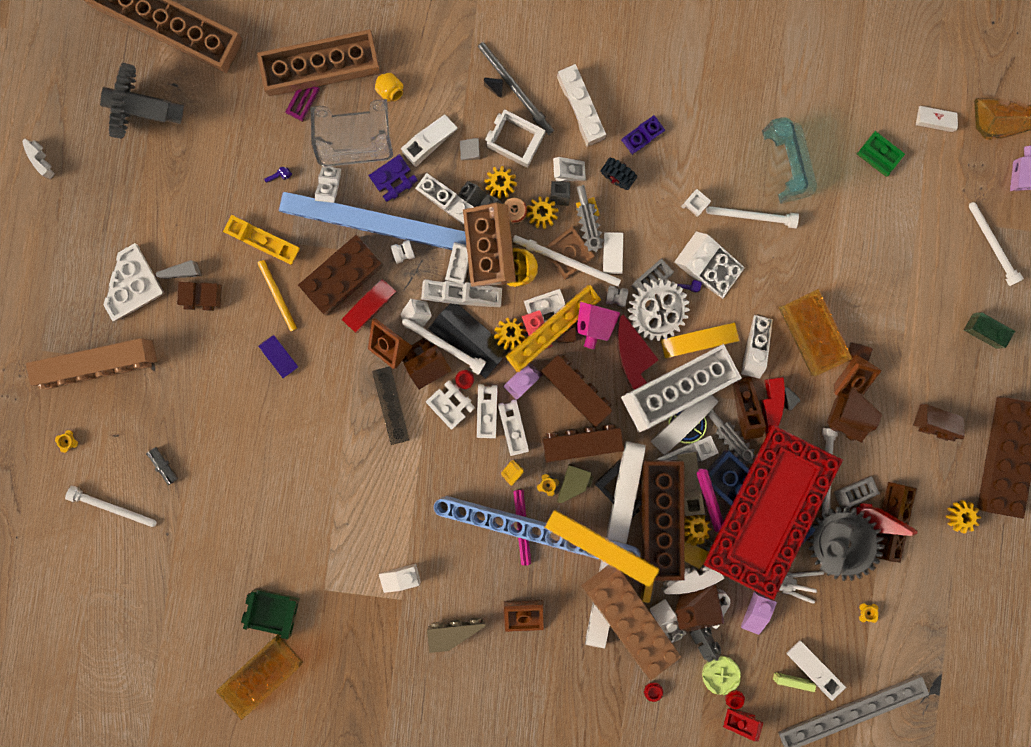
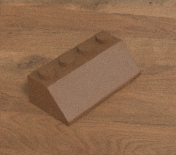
(489, 245)

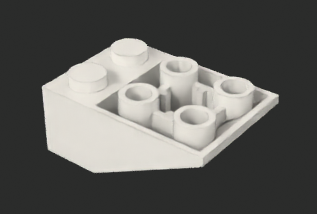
(709, 264)

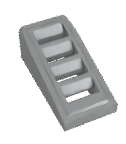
(662, 265)
(182, 270)
(845, 497)

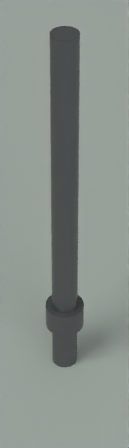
(538, 116)

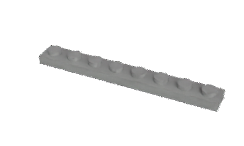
(854, 712)

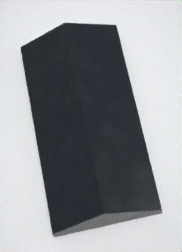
(469, 336)

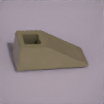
(692, 491)
(447, 636)

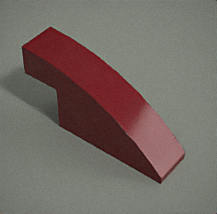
(633, 353)

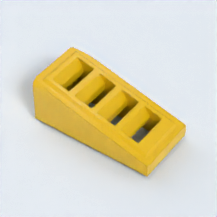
(512, 472)

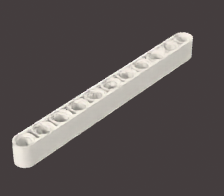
(618, 526)

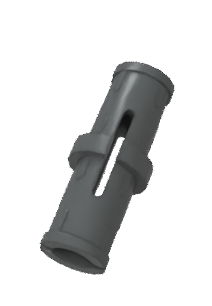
(162, 466)

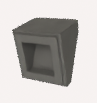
(560, 193)
(791, 399)

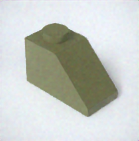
(574, 483)

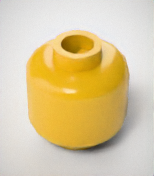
(389, 87)

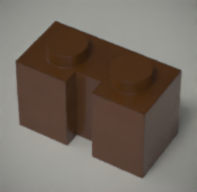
(199, 295)

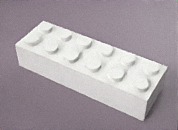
(681, 388)

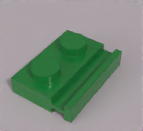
(880, 153)

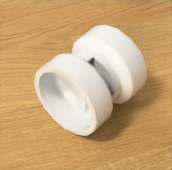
(399, 254)

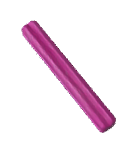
(710, 499)
(523, 543)

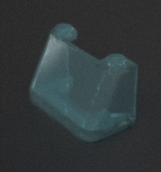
(791, 134)

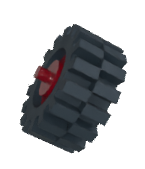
(618, 173)

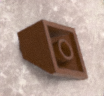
(699, 609)

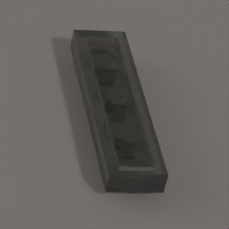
(391, 405)

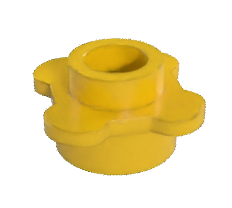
(60, 440)
(549, 490)
(872, 617)

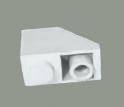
(667, 620)

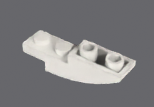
(443, 197)
(693, 581)

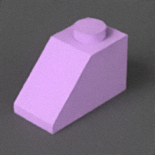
(758, 613)

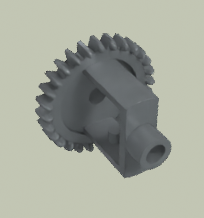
(124, 102)
(833, 539)

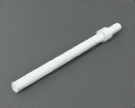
(532, 245)

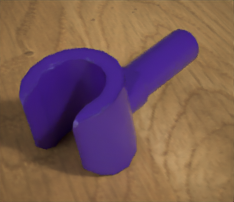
(284, 172)
(694, 287)

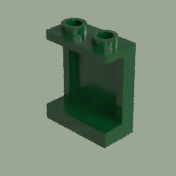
(270, 612)

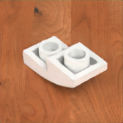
(37, 157)
(328, 184)
(613, 253)

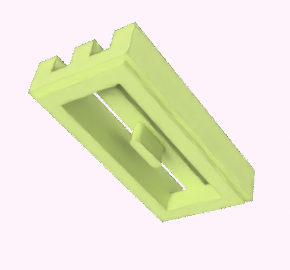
(795, 682)

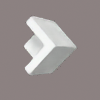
(696, 202)
(417, 312)

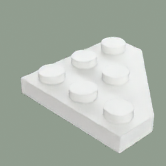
(131, 284)

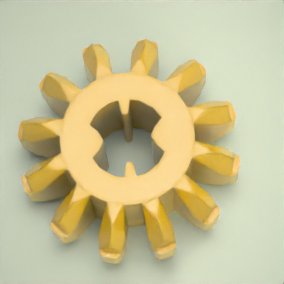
(507, 183)
(546, 208)
(511, 326)
(959, 522)
(701, 529)

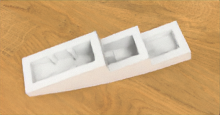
(461, 294)

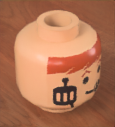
(520, 215)

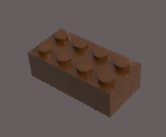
(340, 275)
(576, 391)
(582, 444)

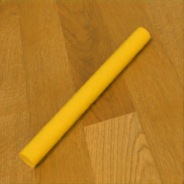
(277, 295)

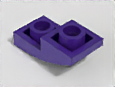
(643, 134)
(278, 356)

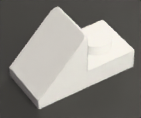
(569, 170)

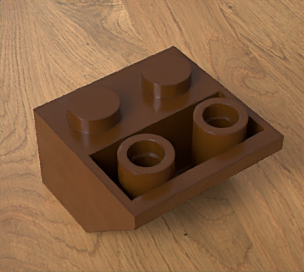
(425, 363)
(940, 423)

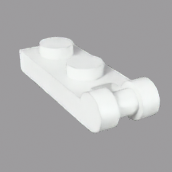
(486, 412)
(513, 428)

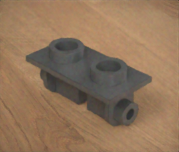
(710, 649)

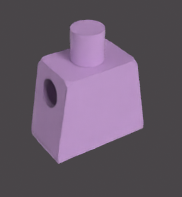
(1022, 172)
(522, 381)

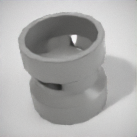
(616, 296)

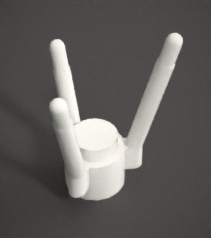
(790, 585)

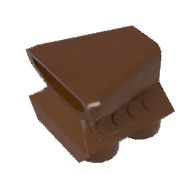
(854, 416)

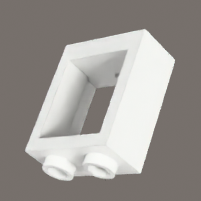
(533, 146)

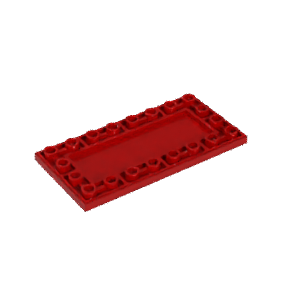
(772, 512)

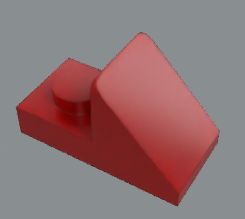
(743, 724)

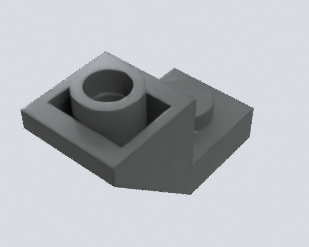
(476, 196)

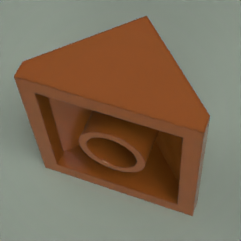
(387, 344)
(857, 374)
(523, 615)

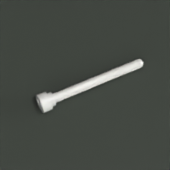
(790, 220)
(1012, 275)
(475, 364)
(829, 436)
(75, 494)

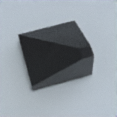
(494, 85)

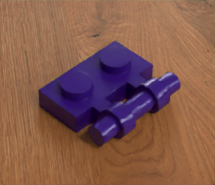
(390, 173)

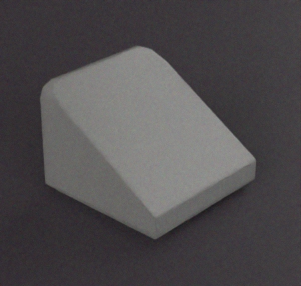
(470, 149)

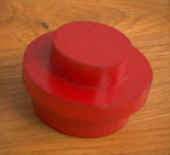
(464, 379)
(653, 691)
(735, 699)

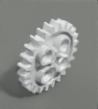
(674, 304)

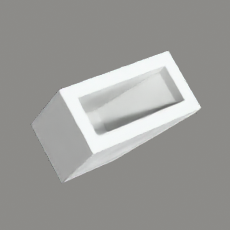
(400, 578)

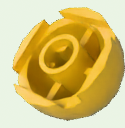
(525, 267)

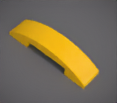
(261, 240)
(699, 340)

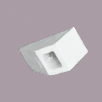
(428, 140)
(757, 347)
(816, 670)

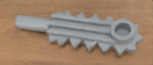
(589, 221)
(732, 438)

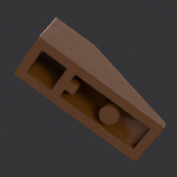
(748, 409)

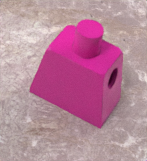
(595, 323)

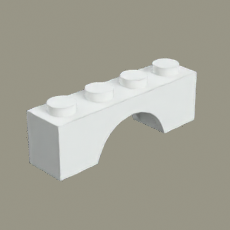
(585, 112)

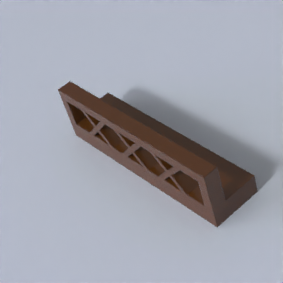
(895, 504)

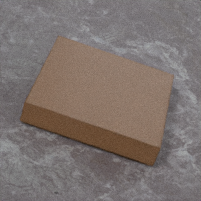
(572, 246)

